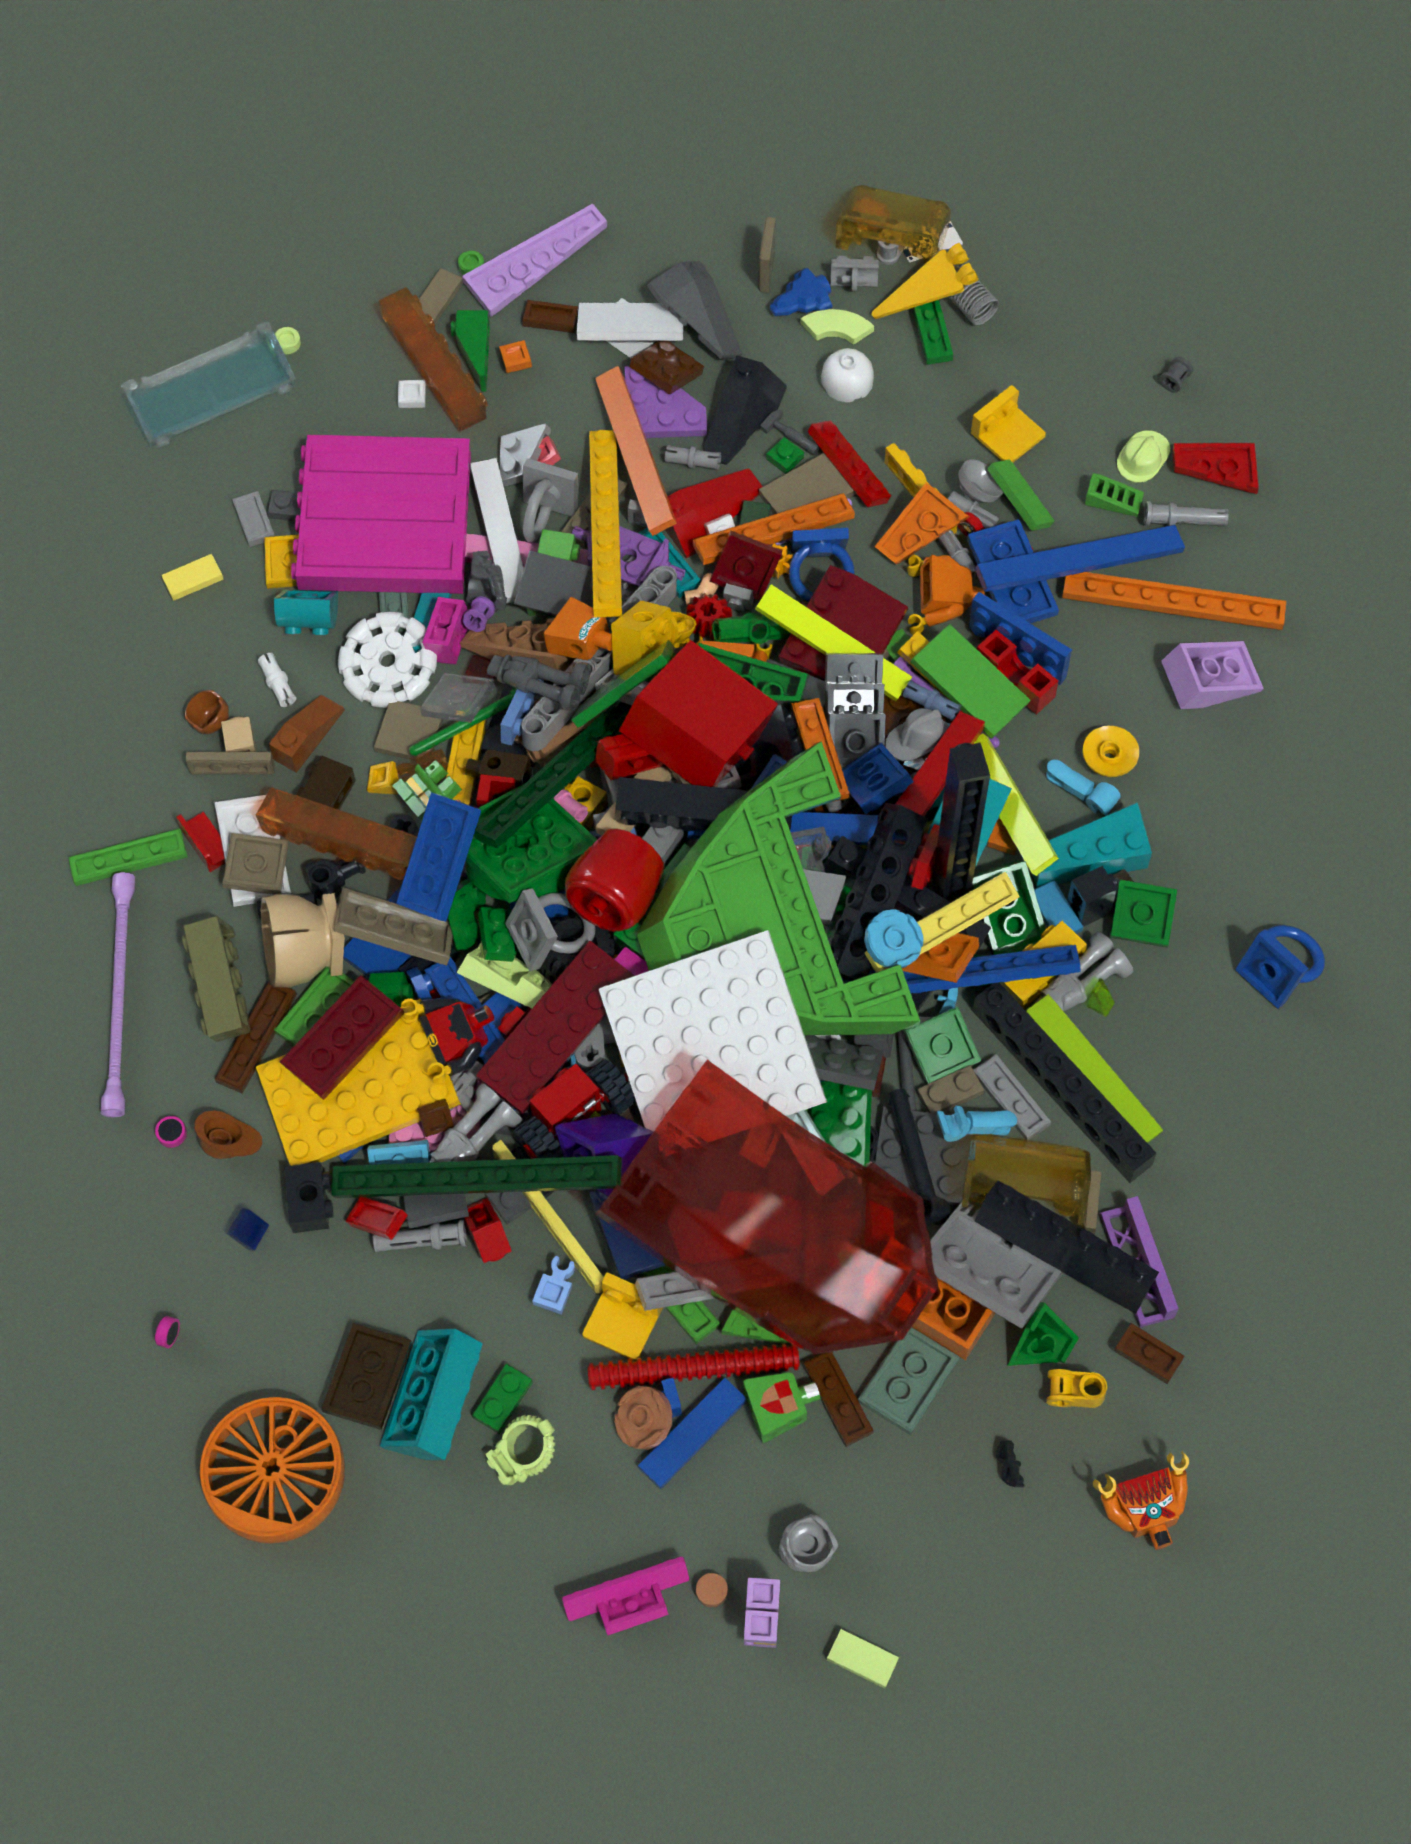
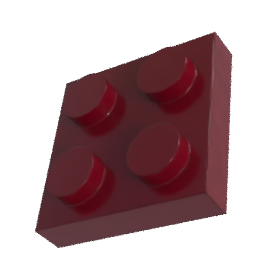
(746, 564)

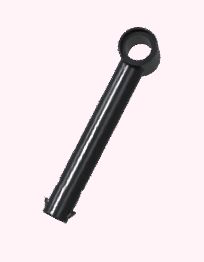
(916, 1159)

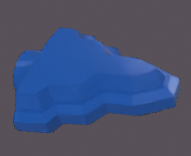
(803, 294)

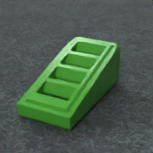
(1102, 501)

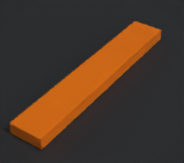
(779, 526)

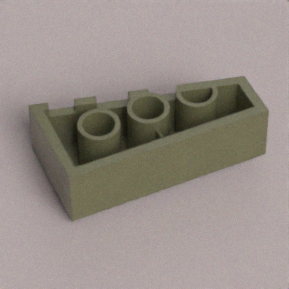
(216, 978)

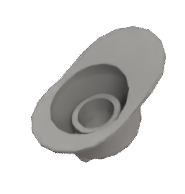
(916, 735)

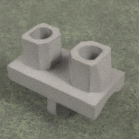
(854, 272)

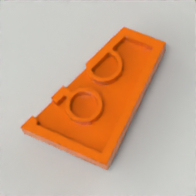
(919, 524)

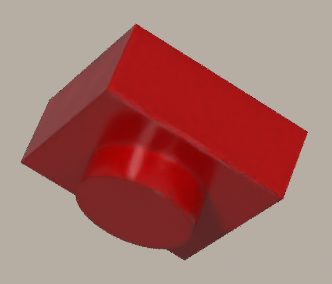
(511, 1021)

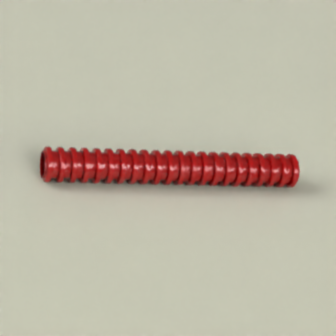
(693, 1366)

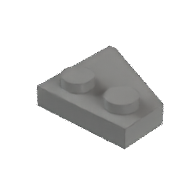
(517, 448)

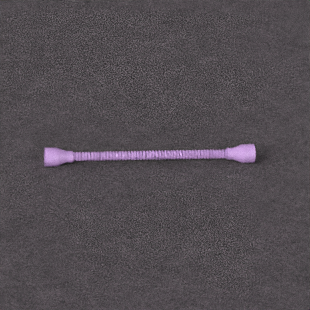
(113, 1099)

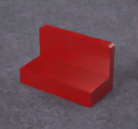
(493, 787)
(203, 839)

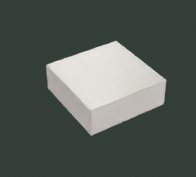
(411, 394)

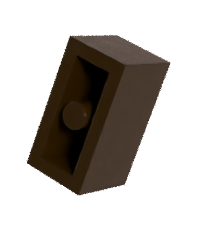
(328, 783)

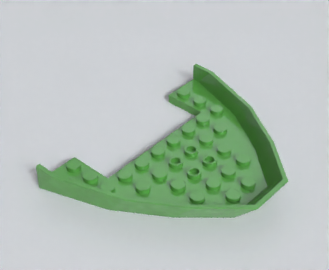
(750, 881)

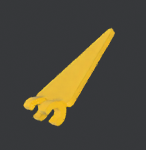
(931, 282)

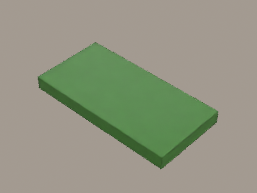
(970, 680)

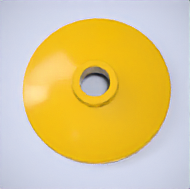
(1113, 741)

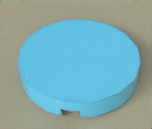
(893, 939)

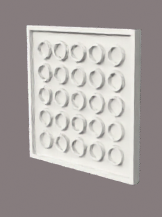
(717, 1008)

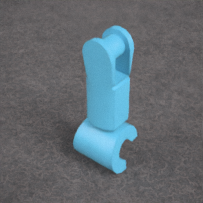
(1100, 798)
(975, 1122)

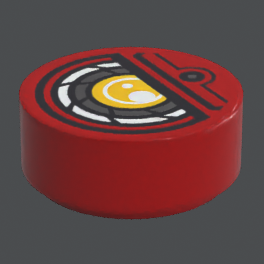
(970, 525)

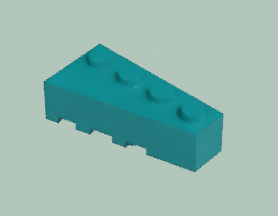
(1110, 842)

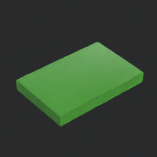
(312, 1005)

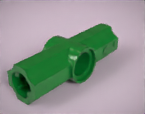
(740, 629)

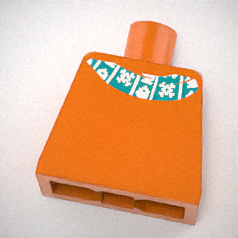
(577, 632)

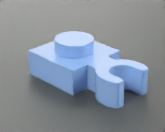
(554, 1290)

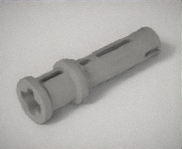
(1171, 514)
(434, 1236)

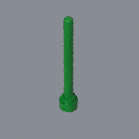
(459, 726)

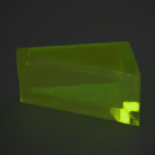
(1101, 999)

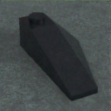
(745, 403)

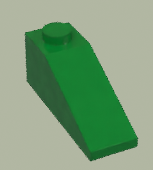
(472, 338)

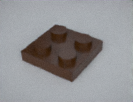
(666, 366)

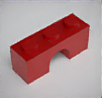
(1034, 682)

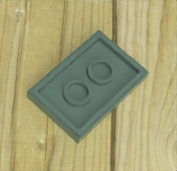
(908, 1380)

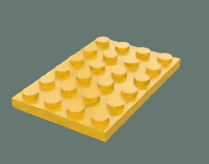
(366, 1105)

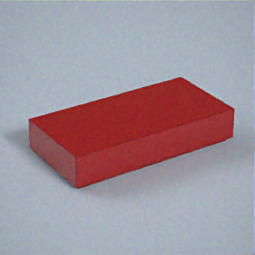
(376, 1218)

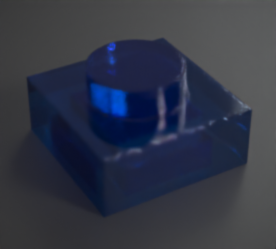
(248, 1229)

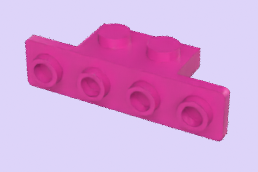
(629, 1598)

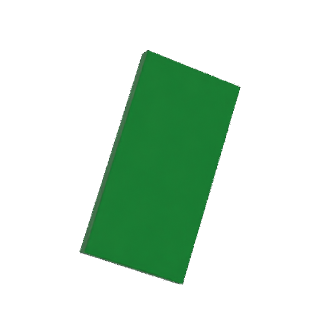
(623, 684)

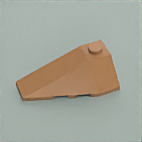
(520, 640)

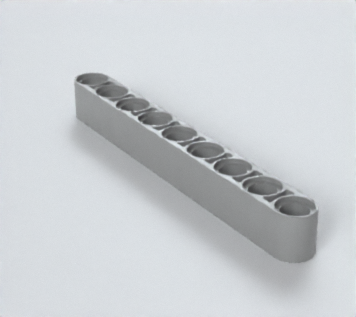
(656, 589)

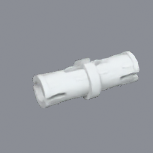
(276, 679)

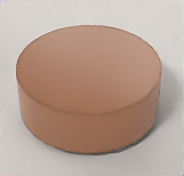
(711, 1590)

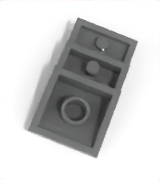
(854, 703)

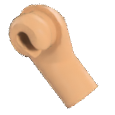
(705, 586)

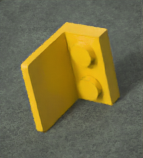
(1005, 427)
(620, 1319)

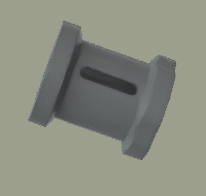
(1176, 374)

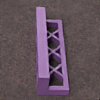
(1148, 1253)

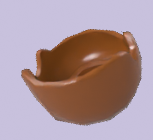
(207, 712)

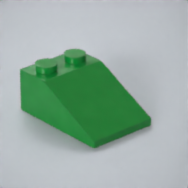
(1017, 922)

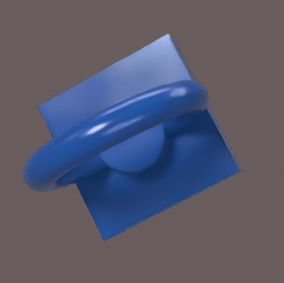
(817, 544)
(1274, 968)

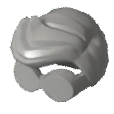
(807, 1544)

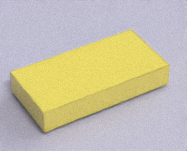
(192, 577)

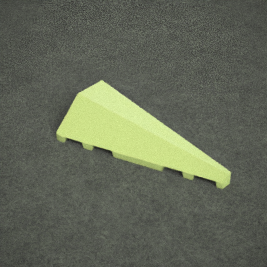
(505, 977)

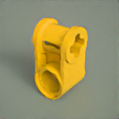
(1073, 1388)

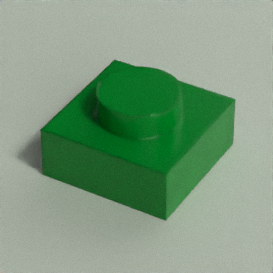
(785, 455)

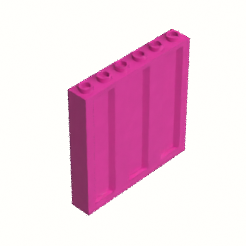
(382, 514)

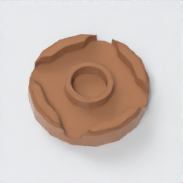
(643, 1417)

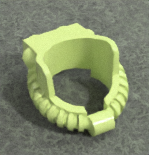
(503, 1456)

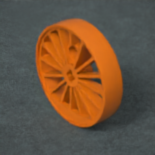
(249, 1524)

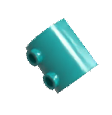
(306, 610)

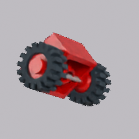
(570, 1099)

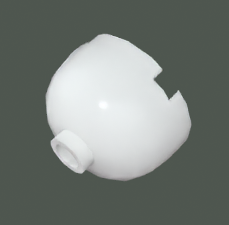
(847, 375)

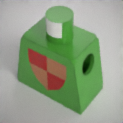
(778, 1403)

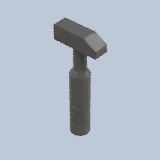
(773, 421)

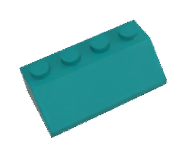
(432, 1394)

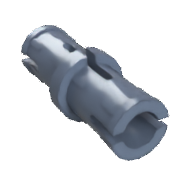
(931, 700)

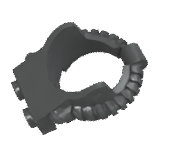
(480, 575)

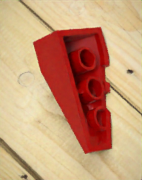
(706, 502)

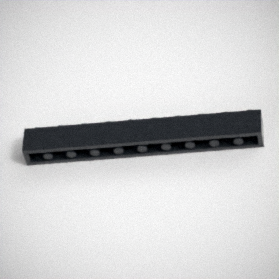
(961, 821)

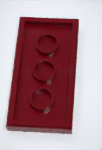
(342, 1037)

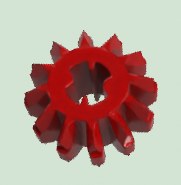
(706, 611)

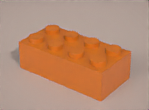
(953, 1320)

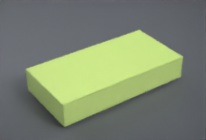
(862, 1658)

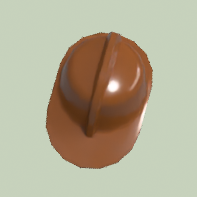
(225, 1136)

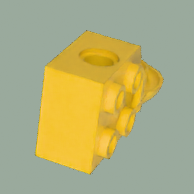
(644, 630)

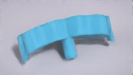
(950, 1001)

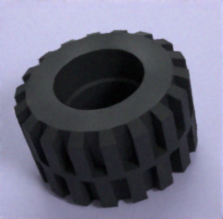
(568, 931)

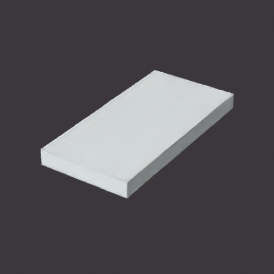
(628, 322)
(240, 818)

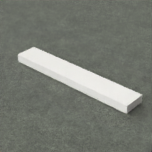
(498, 524)

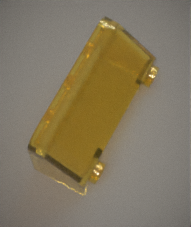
(1030, 1167)

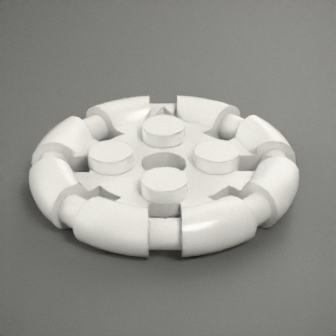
(383, 644)

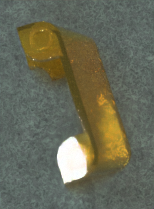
(893, 220)

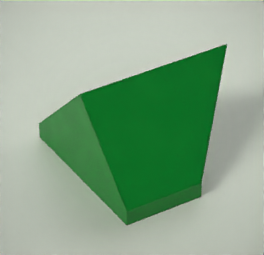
(1044, 1339)

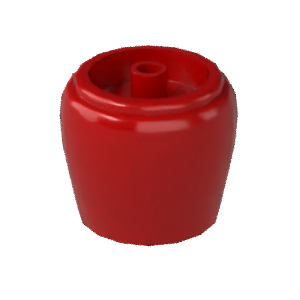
(614, 880)

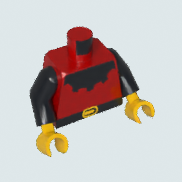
(453, 1033)

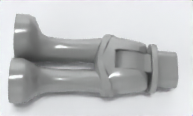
(1069, 990)
(457, 1146)

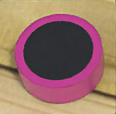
(171, 1131)
(167, 1332)

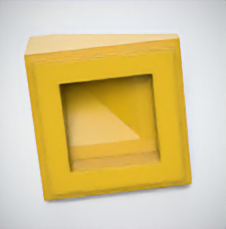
(382, 778)

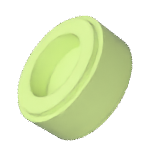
(288, 339)

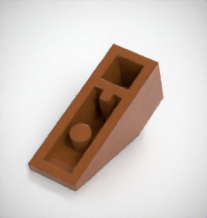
(304, 732)

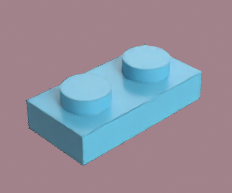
(399, 1153)

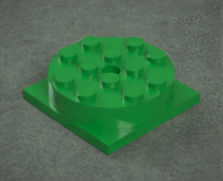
(532, 857)

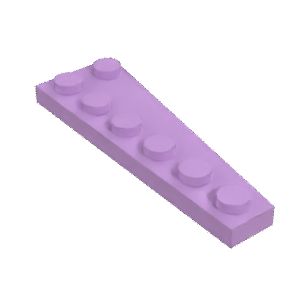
(519, 268)

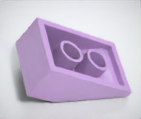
(1210, 673)

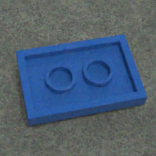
(875, 778)

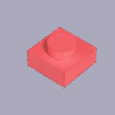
(549, 452)

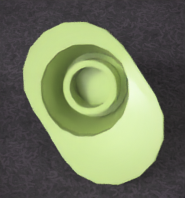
(1143, 456)

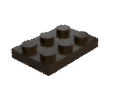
(367, 1376)

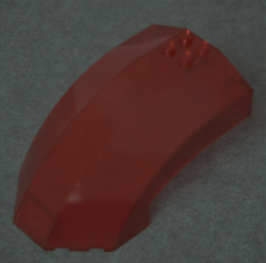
(776, 1220)

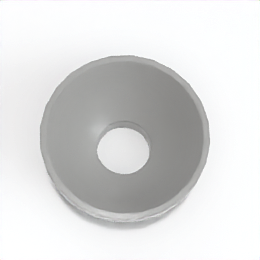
(977, 482)

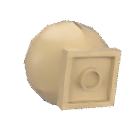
(300, 938)

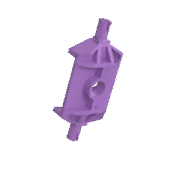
(647, 551)

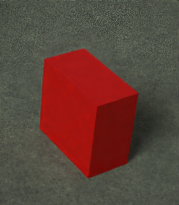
(698, 716)

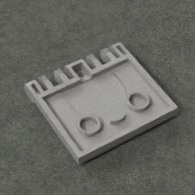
(990, 1267)

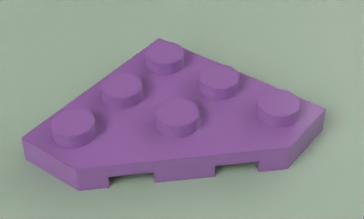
(665, 413)

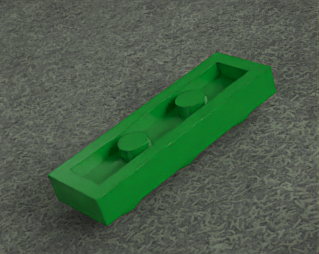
(933, 333)

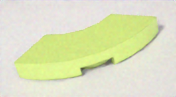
(837, 324)

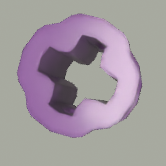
(477, 610)

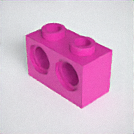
(446, 630)

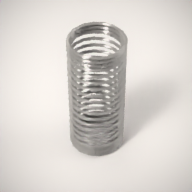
(977, 304)

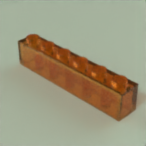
(433, 359)
(336, 832)

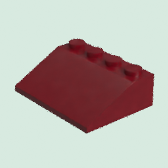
(852, 607)

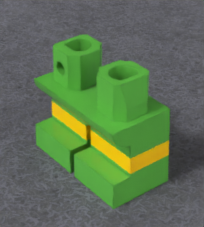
(418, 788)

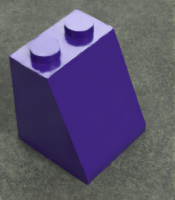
(602, 1137)

